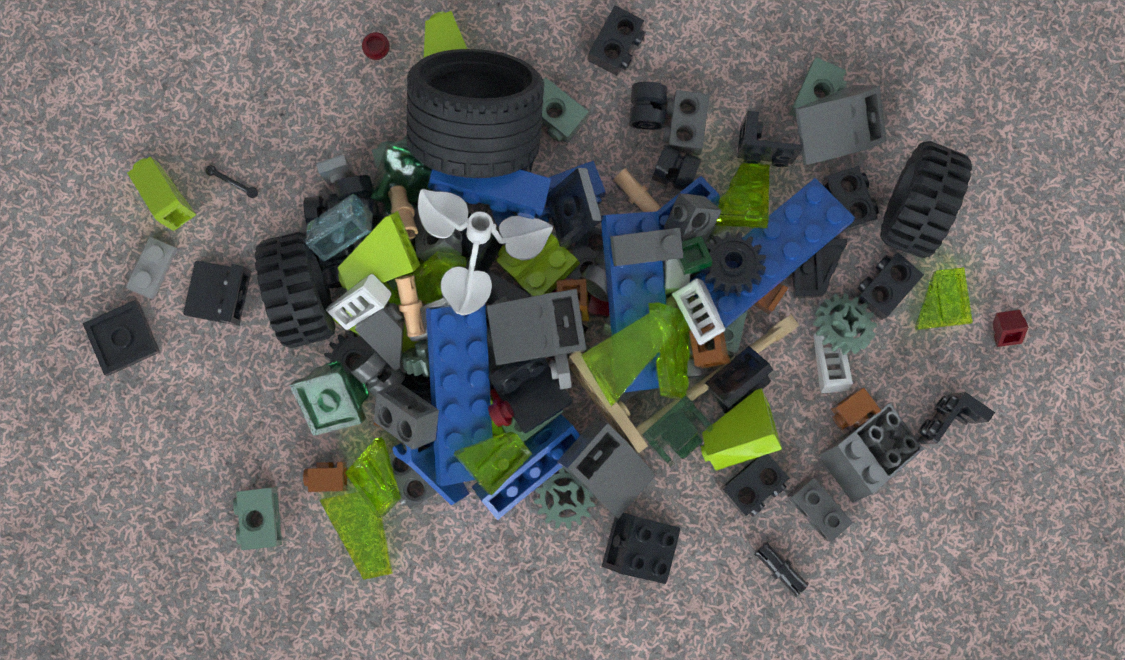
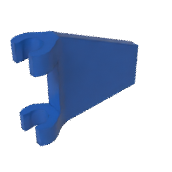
(424, 465)

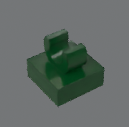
(694, 256)

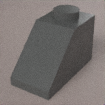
(646, 247)
(385, 333)

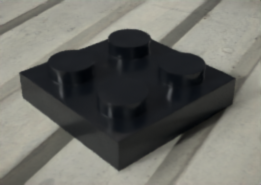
(573, 207)
(121, 338)

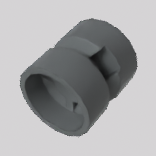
(370, 366)

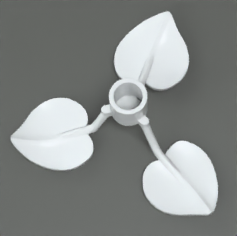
(470, 289)

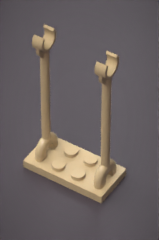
(618, 414)

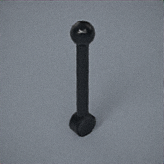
(251, 192)

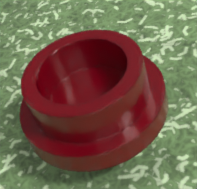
(375, 46)
(501, 412)

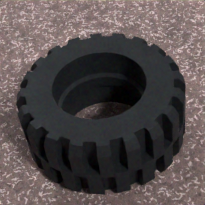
(926, 199)
(293, 290)

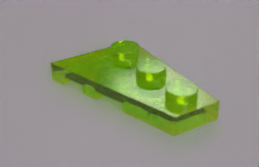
(747, 198)
(625, 354)
(674, 356)
(360, 533)

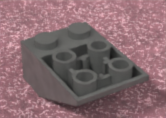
(841, 123)
(536, 327)
(871, 453)
(607, 467)

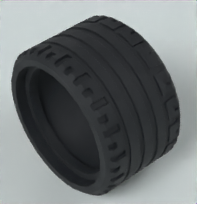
(474, 112)

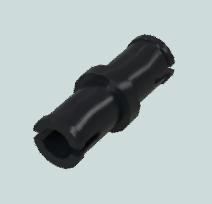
(781, 569)

